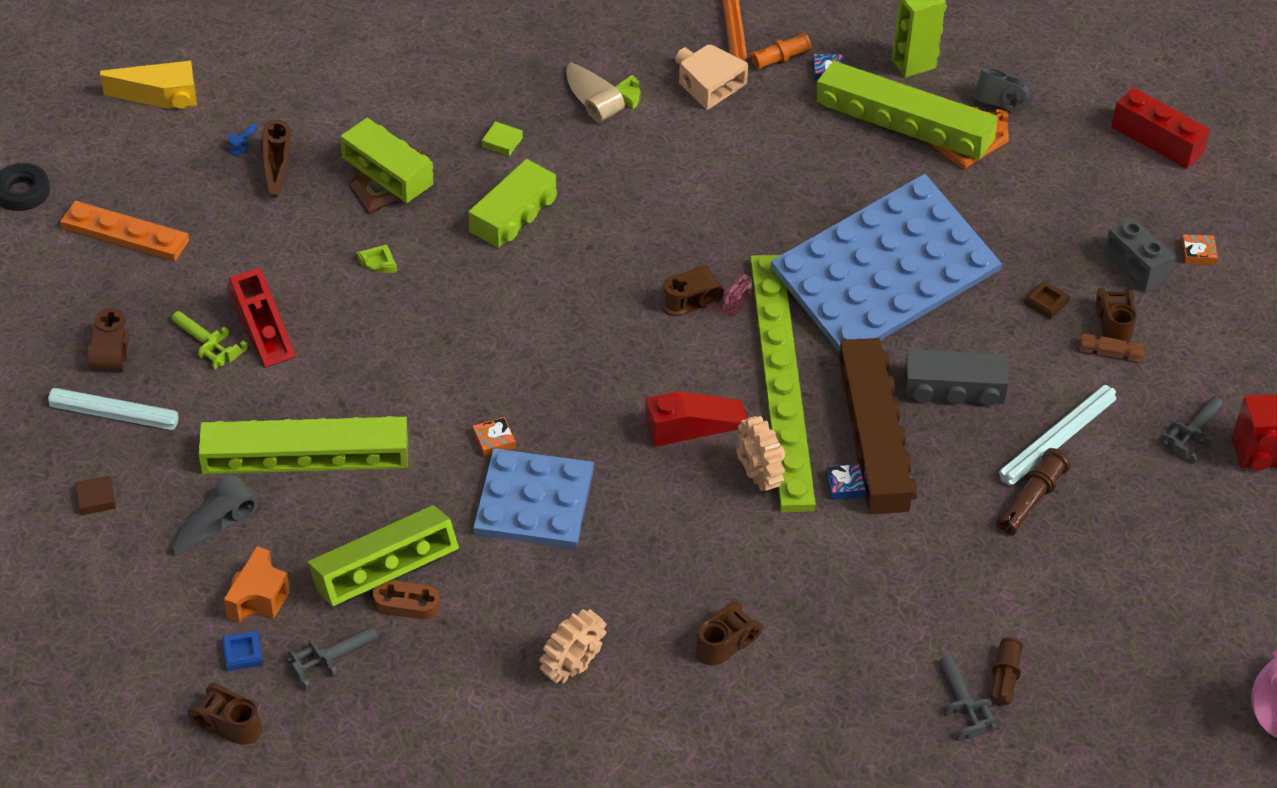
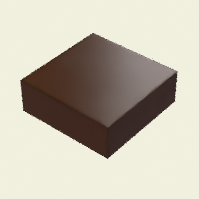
(1047, 299)
(95, 495)

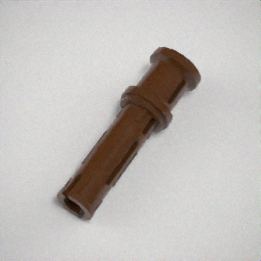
(1040, 482)

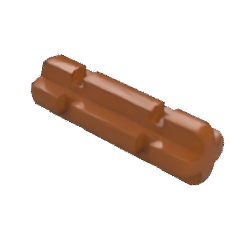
(1111, 347)

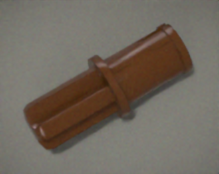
(1006, 670)

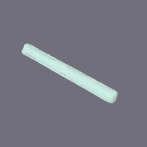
(1057, 435)

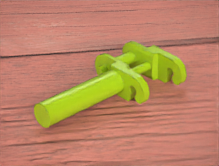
(209, 340)

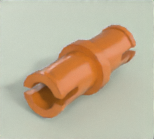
(781, 51)

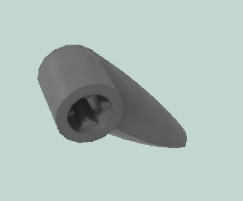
(228, 506)

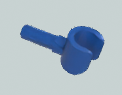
(239, 142)

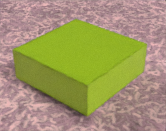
(502, 138)

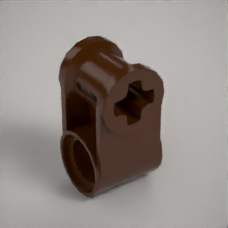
(693, 288)
(1116, 313)
(108, 341)
(725, 634)
(224, 714)

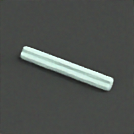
(113, 408)

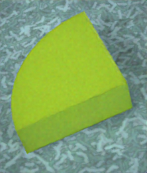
(630, 91)
(378, 258)

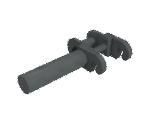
(1192, 431)
(327, 655)
(964, 697)

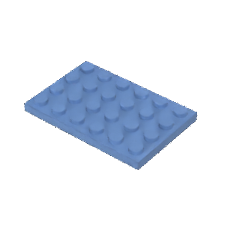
(886, 264)

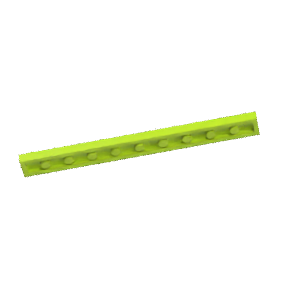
(782, 385)

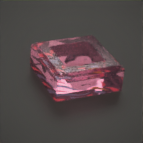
(737, 295)

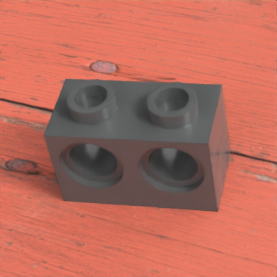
(1139, 254)

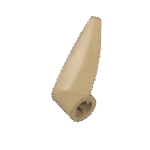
(597, 94)

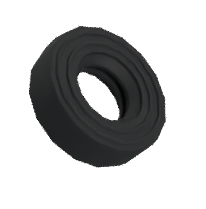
(30, 198)

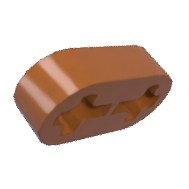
(406, 599)

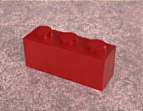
(1160, 127)

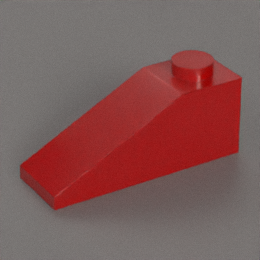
(260, 317)
(690, 416)

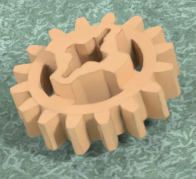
(760, 453)
(573, 646)

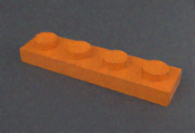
(124, 230)

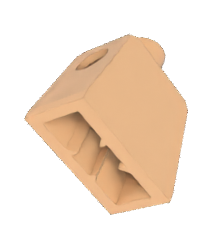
(710, 74)

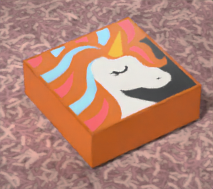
(1199, 249)
(494, 435)

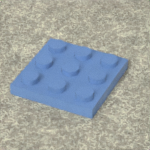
(534, 498)

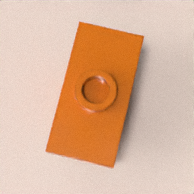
(256, 588)

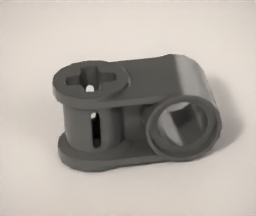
(998, 89)

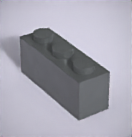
(956, 376)

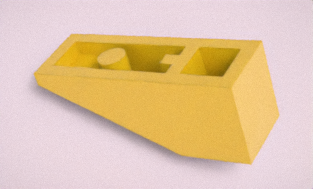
(155, 85)

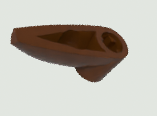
(275, 150)

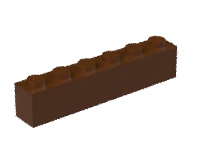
(875, 426)

